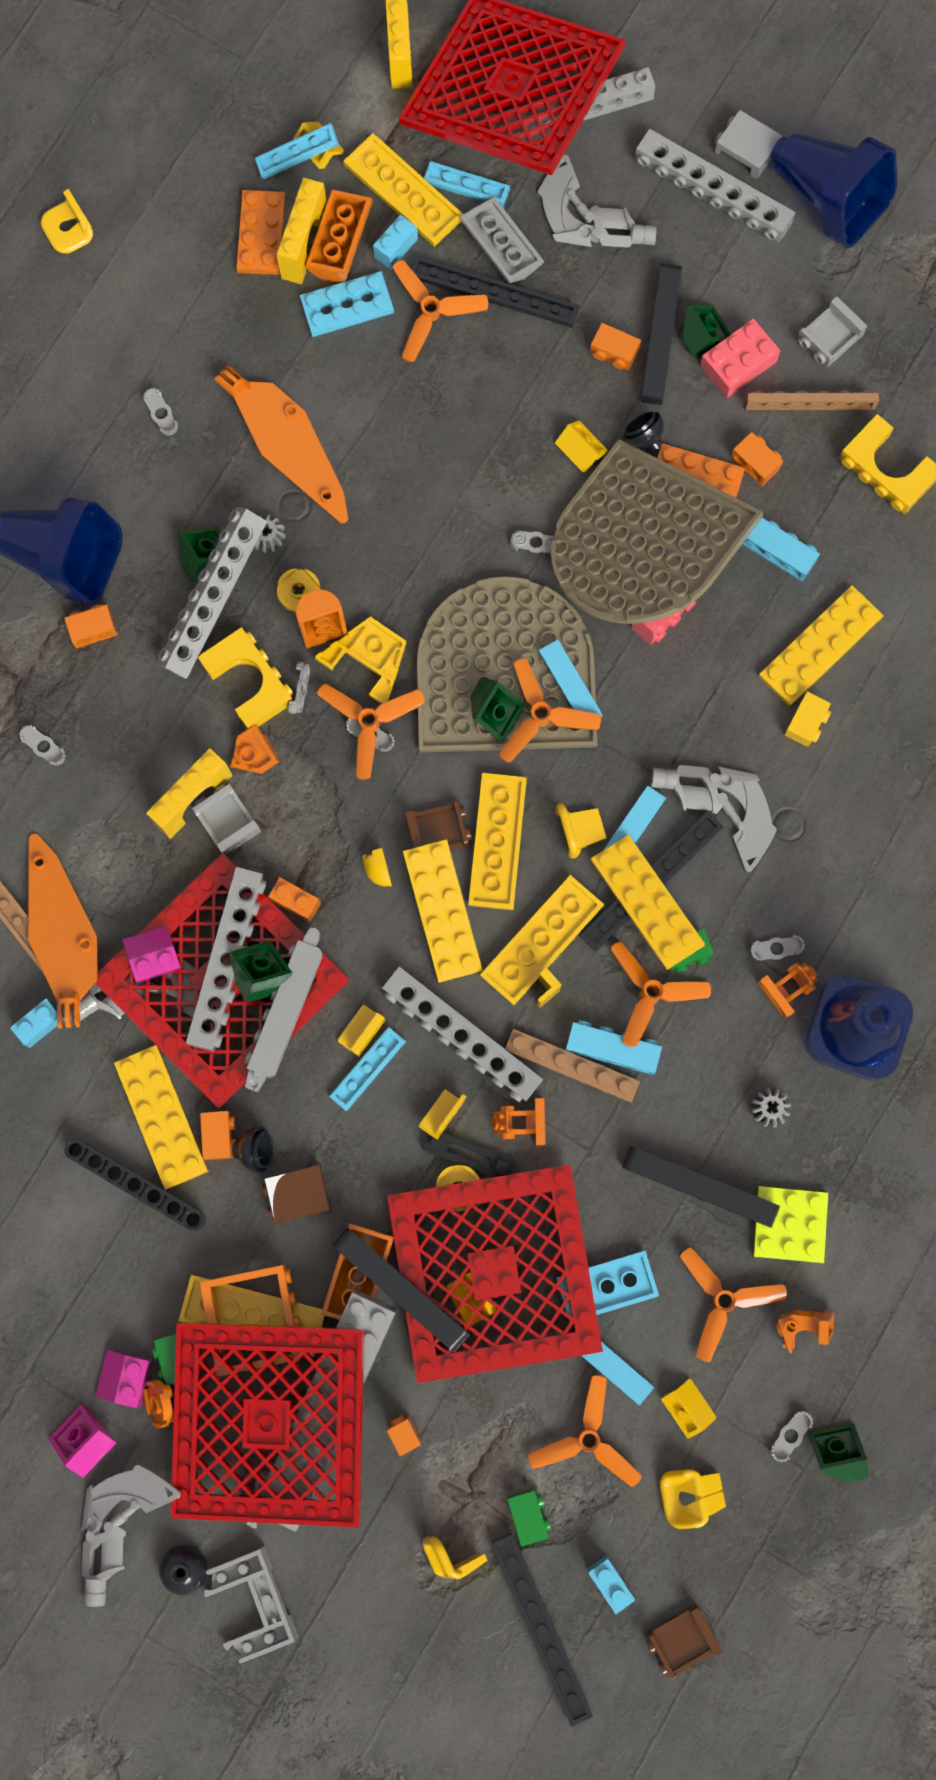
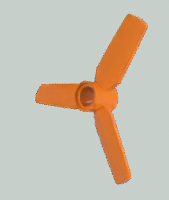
(448, 306)
(383, 714)
(558, 716)
(645, 1007)
(717, 1317)
(572, 1446)

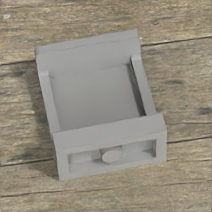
(747, 142)
(832, 333)
(226, 819)

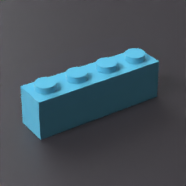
(782, 549)
(608, 1047)

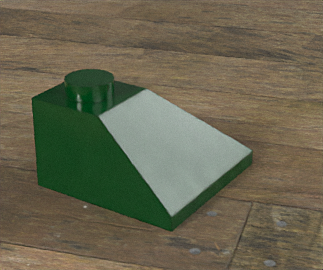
(703, 329)
(195, 549)
(494, 708)
(258, 970)
(840, 1452)

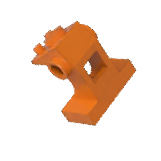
(805, 978)
(535, 1122)
(800, 1320)

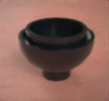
(645, 431)
(254, 1149)
(191, 1561)

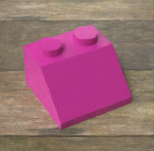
(151, 954)
(124, 1378)
(81, 1441)

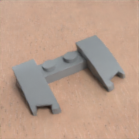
(277, 1626)

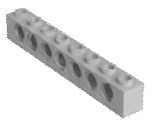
(614, 95)
(710, 175)
(221, 588)
(242, 880)
(402, 980)

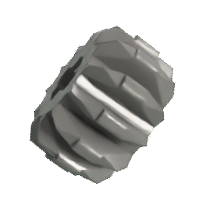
(275, 536)
(779, 1109)

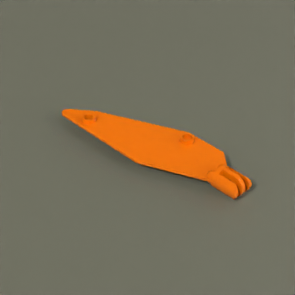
(286, 439)
(60, 932)

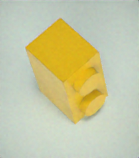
(808, 719)

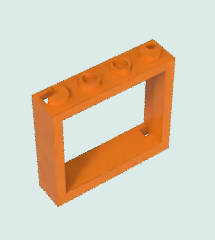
(288, 1301)

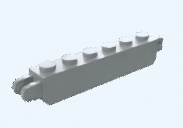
(284, 1012)

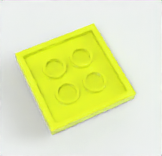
(798, 1228)

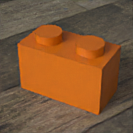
(615, 347)
(757, 458)
(90, 625)
(294, 900)
(217, 1135)
(404, 1434)

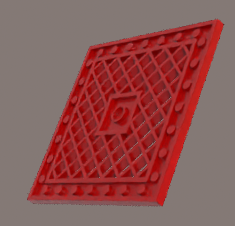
(512, 83)
(113, 975)
(496, 1272)
(268, 1424)

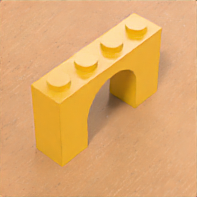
(399, 44)
(306, 212)
(901, 491)
(239, 650)
(169, 809)

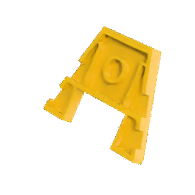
(374, 648)

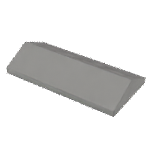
(502, 240)

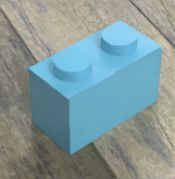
(395, 242)
(36, 1023)
(611, 1584)

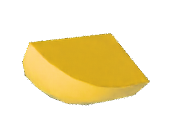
(376, 868)

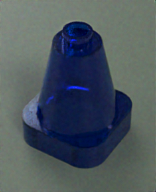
(839, 181)
(65, 546)
(847, 1038)

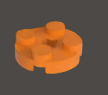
(158, 1403)

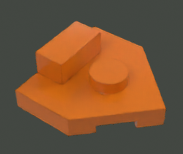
(253, 751)

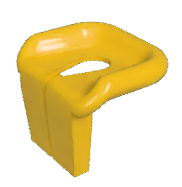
(74, 238)
(580, 828)
(707, 1494)
(441, 1563)

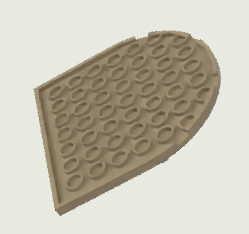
(645, 538)
(482, 635)

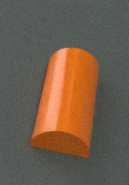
(338, 236)
(320, 618)
(349, 1277)

